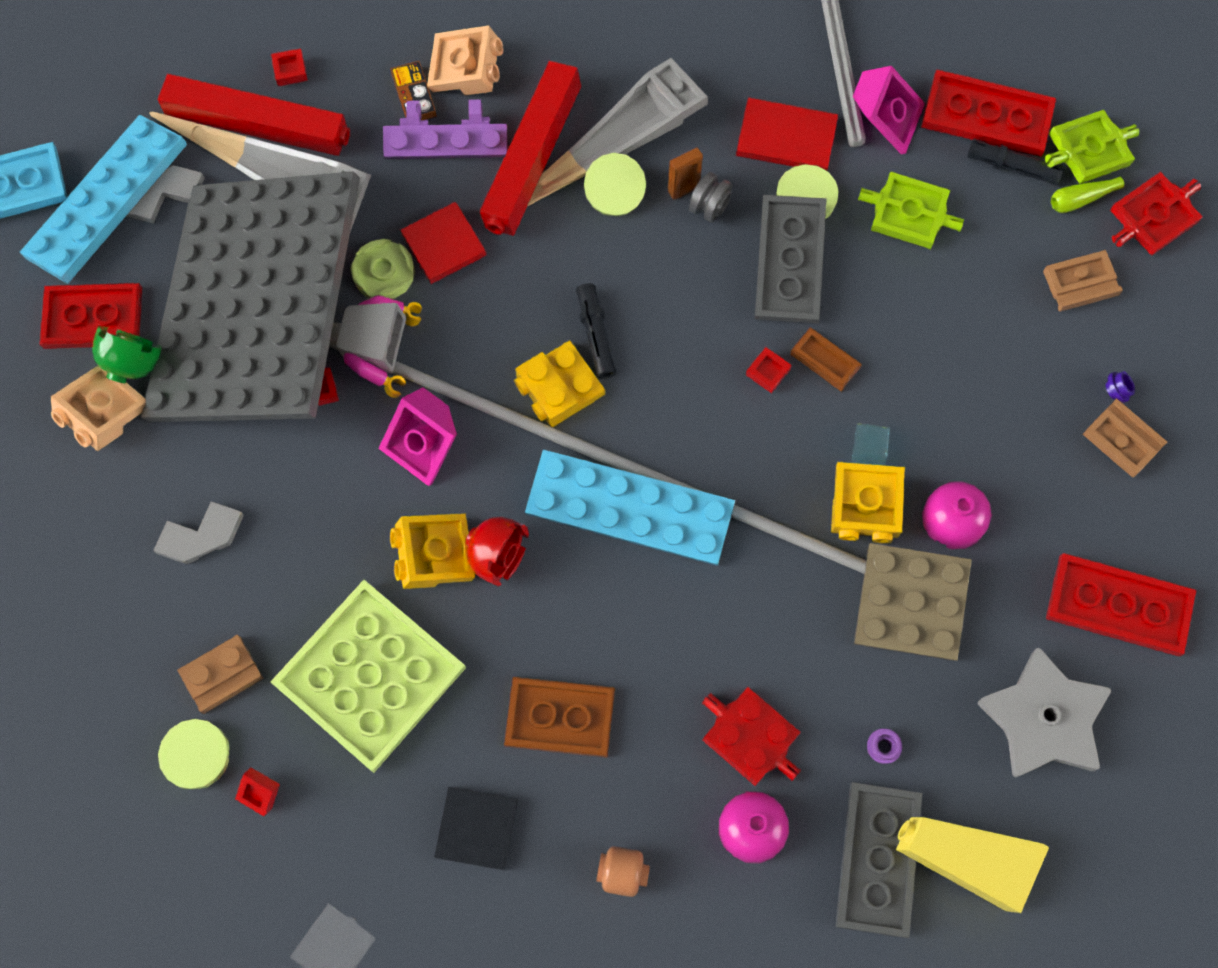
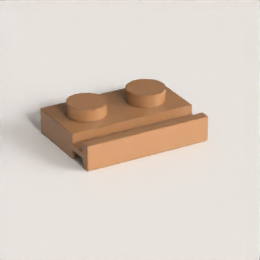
(1082, 280)
(1124, 438)
(220, 674)

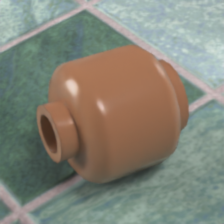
(622, 871)

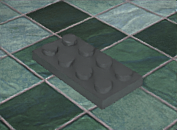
(790, 259)
(875, 876)

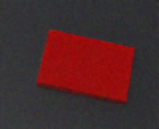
(786, 134)
(76, 311)

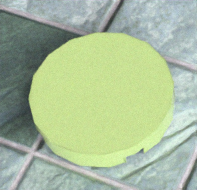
(809, 182)
(614, 184)
(383, 269)
(194, 754)

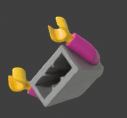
(372, 338)

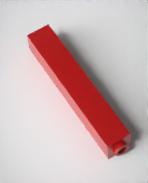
(254, 115)
(530, 149)

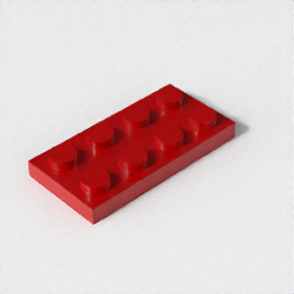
(989, 112)
(1121, 604)

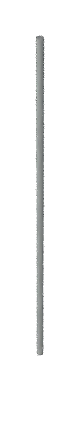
(618, 462)

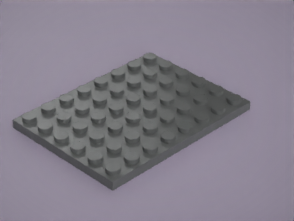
(253, 300)

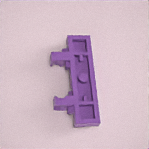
(422, 141)

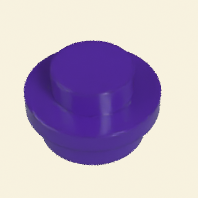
(1120, 386)

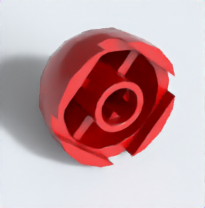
(496, 548)

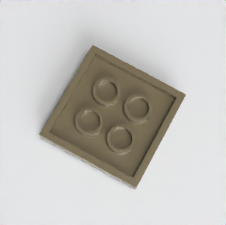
(913, 602)

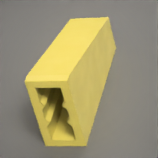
(978, 860)

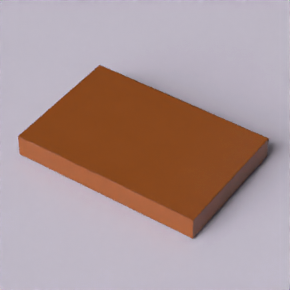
(559, 717)

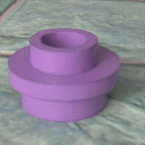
(891, 738)

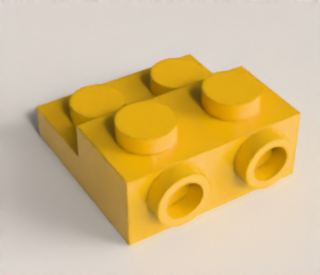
(558, 383)
(868, 502)
(431, 550)

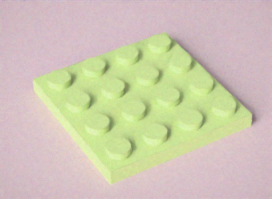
(368, 675)

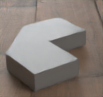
(174, 184)
(214, 533)

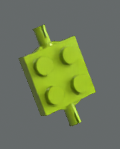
(1092, 146)
(910, 210)

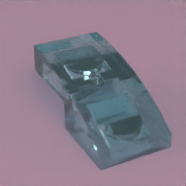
(870, 444)

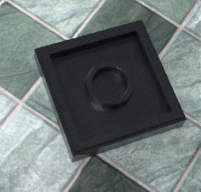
(476, 828)

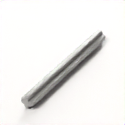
(843, 72)

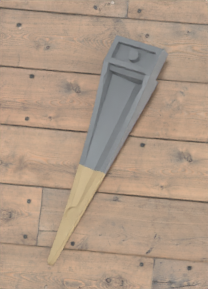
(646, 112)
(261, 158)

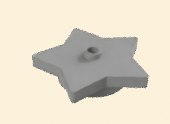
(1032, 737)

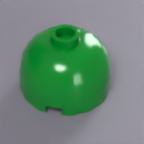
(124, 354)

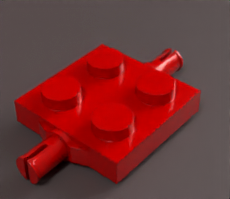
(1156, 213)
(751, 736)

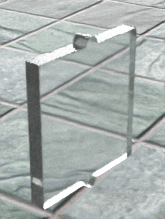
(333, 942)

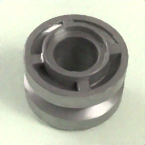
(710, 197)

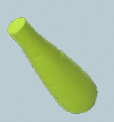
(1079, 195)

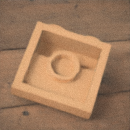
(465, 61)
(96, 408)

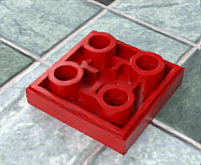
(443, 242)

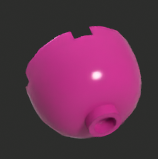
(957, 515)
(753, 827)

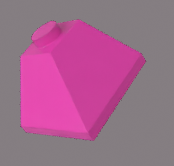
(889, 105)
(420, 435)

